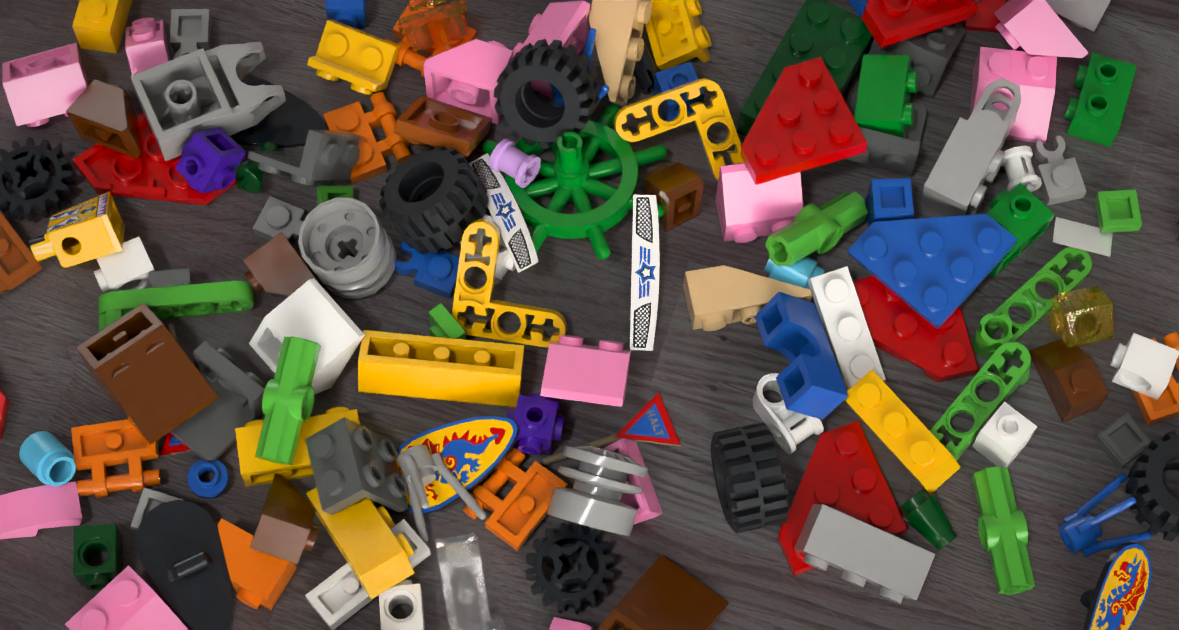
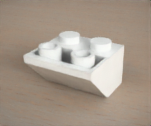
(315, 317)

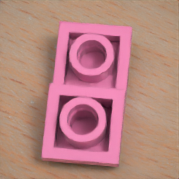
(39, 508)

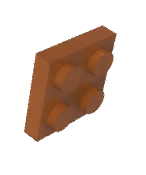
(442, 125)

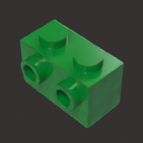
(886, 94)
(1100, 99)
(1021, 216)

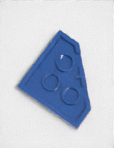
(933, 260)

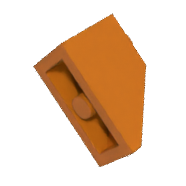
(254, 574)

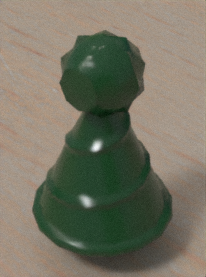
(247, 173)

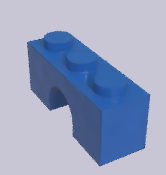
(812, 378)

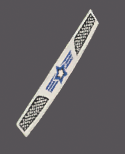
(506, 215)
(644, 272)

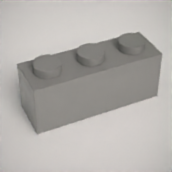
(863, 553)

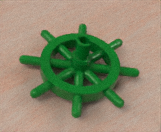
(573, 180)

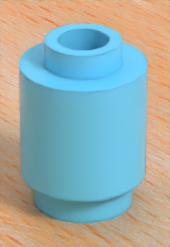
(796, 273)
(48, 459)

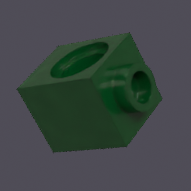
(96, 539)

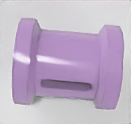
(514, 163)

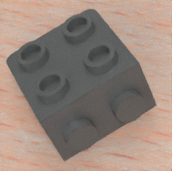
(927, 53)
(891, 151)
(324, 159)
(238, 402)
(353, 465)

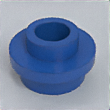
(212, 488)

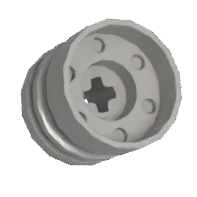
(346, 229)
(597, 490)

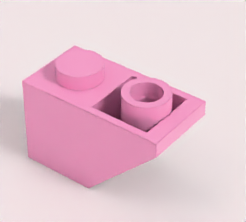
(146, 44)

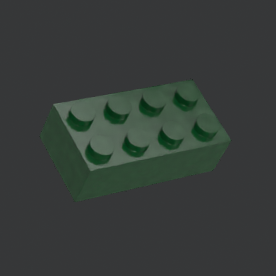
(815, 32)

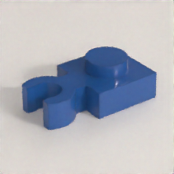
(433, 271)

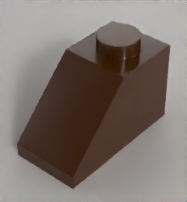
(106, 118)
(677, 191)
(278, 268)
(1069, 379)
(285, 523)

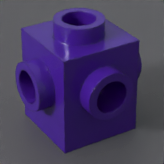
(210, 160)
(548, 426)

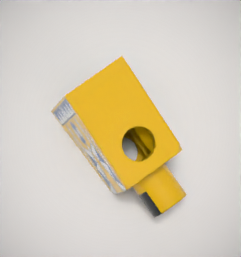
(82, 232)

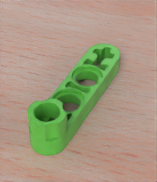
(1029, 300)
(178, 301)
(979, 410)

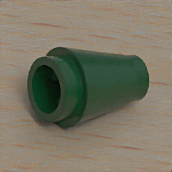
(928, 519)

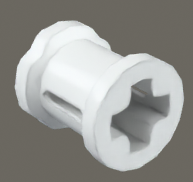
(1020, 168)

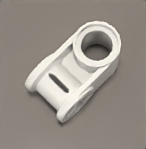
(786, 426)

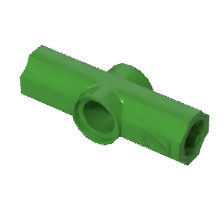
(816, 228)
(288, 400)
(1003, 530)

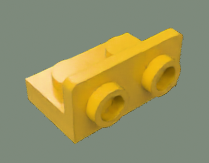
(677, 33)
(354, 57)

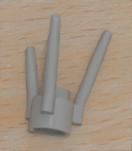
(419, 471)

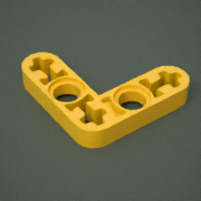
(701, 115)
(482, 297)

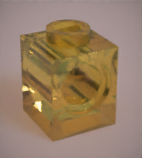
(1092, 326)

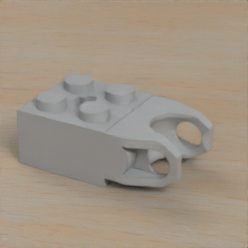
(203, 94)
(972, 154)

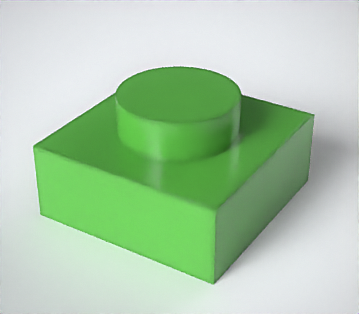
(1118, 211)
(444, 325)

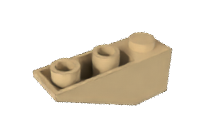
(619, 43)
(731, 295)

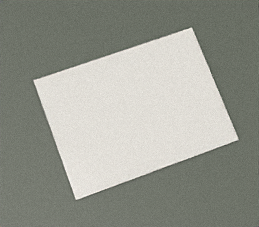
(1082, 237)

